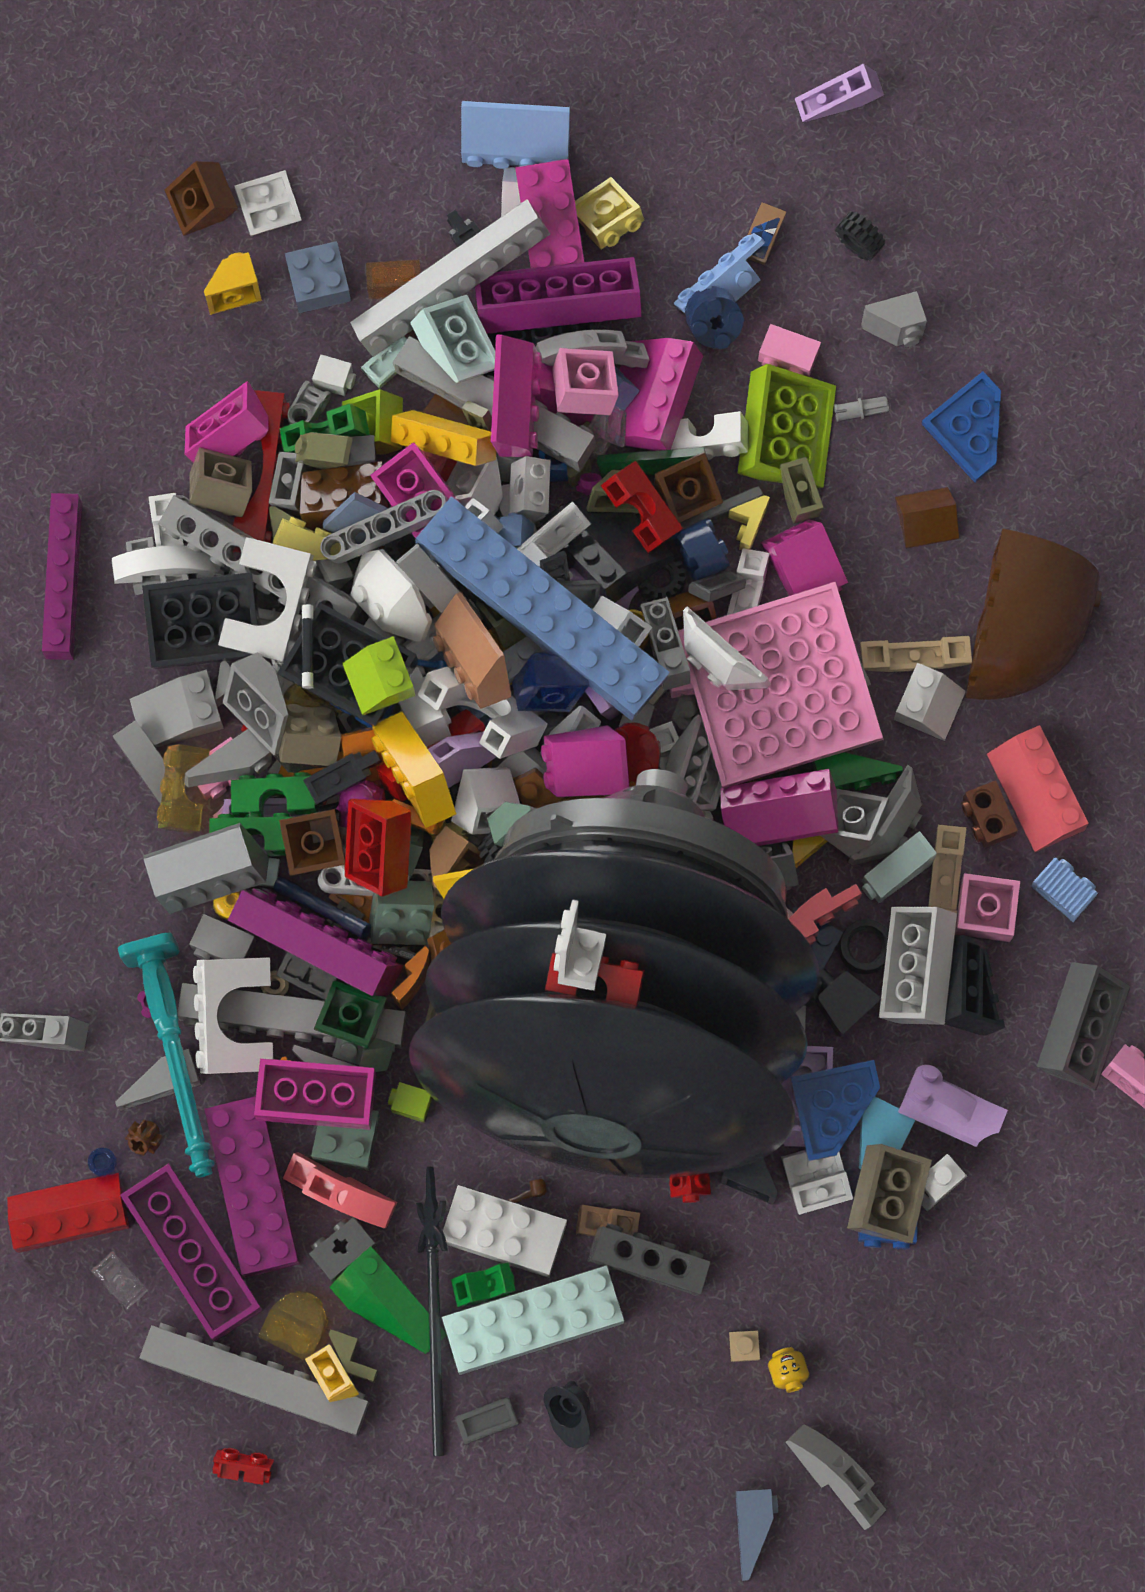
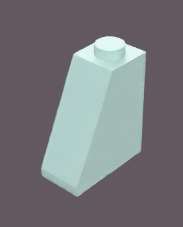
(899, 868)

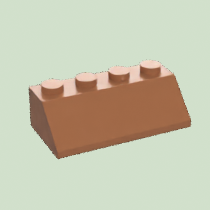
(472, 653)

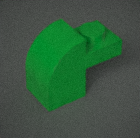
(483, 1285)

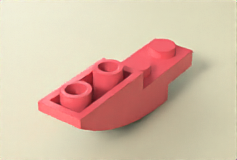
(821, 910)
(339, 1192)

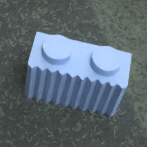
(1064, 888)

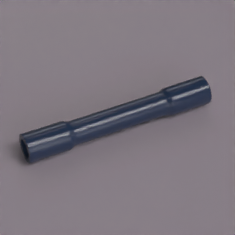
(345, 920)

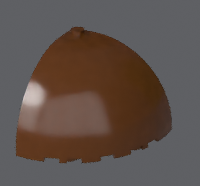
(1031, 615)

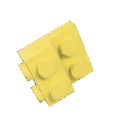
(608, 213)

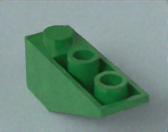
(857, 771)

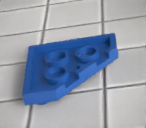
(969, 426)
(832, 1104)

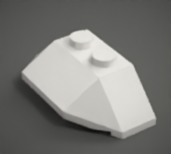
(390, 596)
(718, 657)

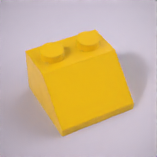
(232, 284)

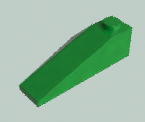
(381, 1297)

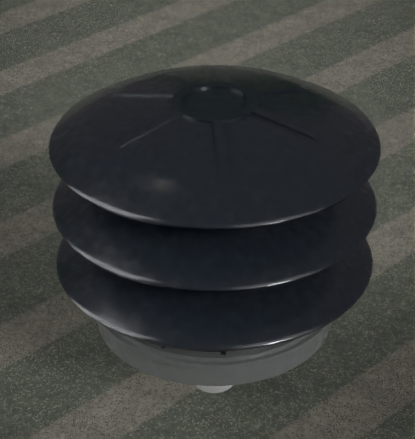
(602, 1082)

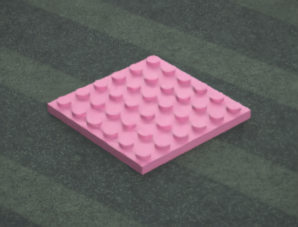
(815, 693)

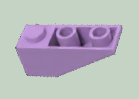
(460, 753)

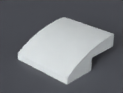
(267, 203)
(816, 1182)

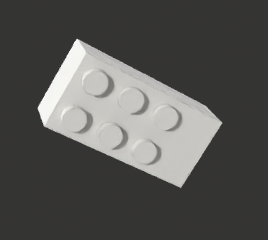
(917, 965)
(504, 1231)

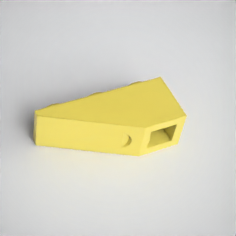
(295, 536)

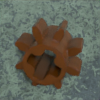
(144, 1137)

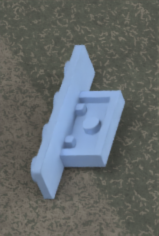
(730, 273)

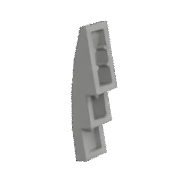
(430, 578)

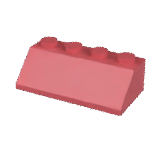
(1037, 789)

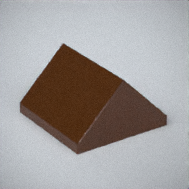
(927, 517)

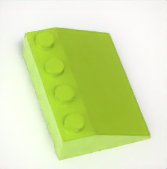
(786, 422)

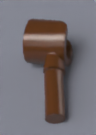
(537, 1189)

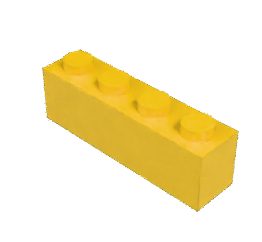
(443, 437)

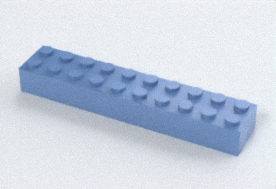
(541, 608)

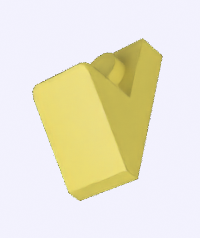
(752, 515)

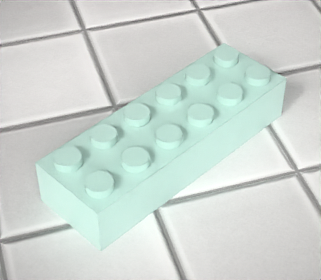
(533, 1320)

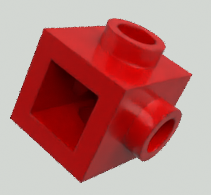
(690, 1187)

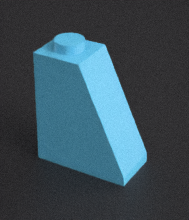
(883, 1126)

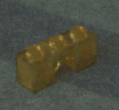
(176, 810)

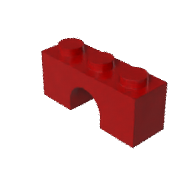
(635, 488)
(622, 980)

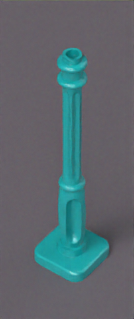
(150, 956)

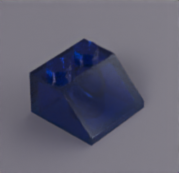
(548, 684)

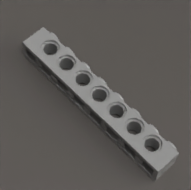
(176, 523)

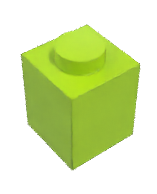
(410, 1102)

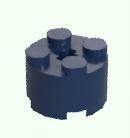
(714, 303)
(701, 550)

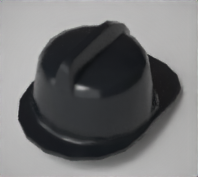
(568, 1413)

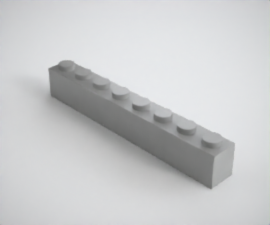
(451, 276)
(555, 432)
(279, 1016)
(251, 1379)

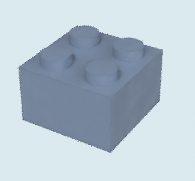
(317, 277)

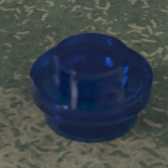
(102, 1161)

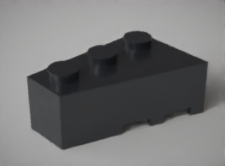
(970, 993)

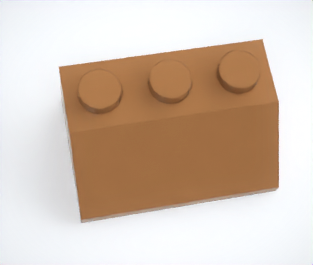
(453, 854)

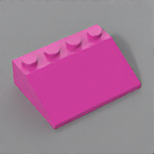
(663, 392)

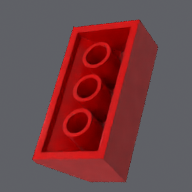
(66, 1213)

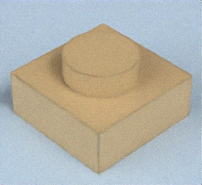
(744, 1346)

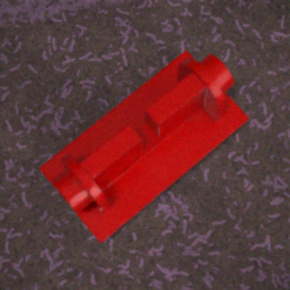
(230, 1462)

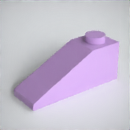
(840, 94)

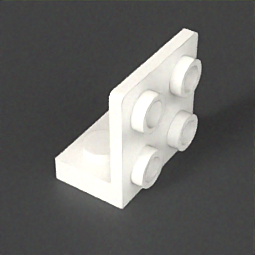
(578, 952)

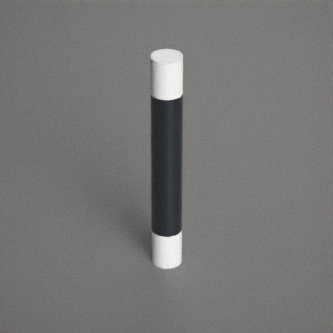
(307, 646)

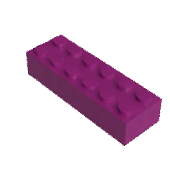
(559, 295)
(316, 942)
(251, 1188)
(191, 1252)

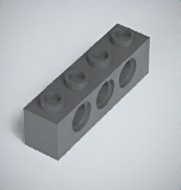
(605, 1254)

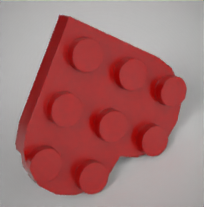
(642, 748)

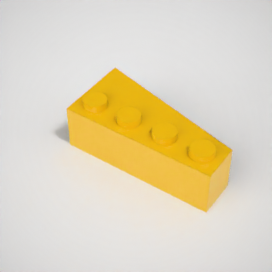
(414, 769)

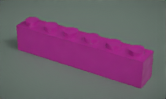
(62, 576)

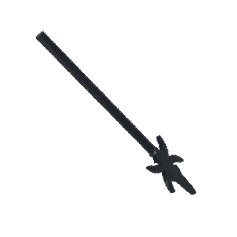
(432, 1235)

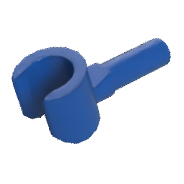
(432, 664)

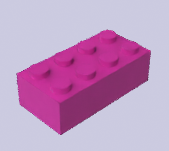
(552, 195)
(315, 1094)

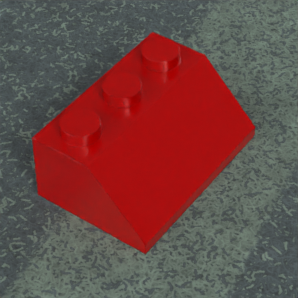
(378, 845)

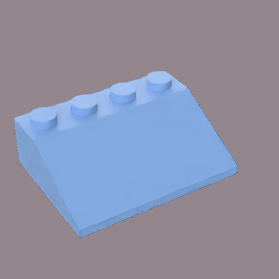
(513, 134)

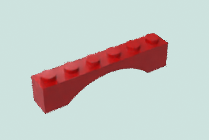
(257, 514)

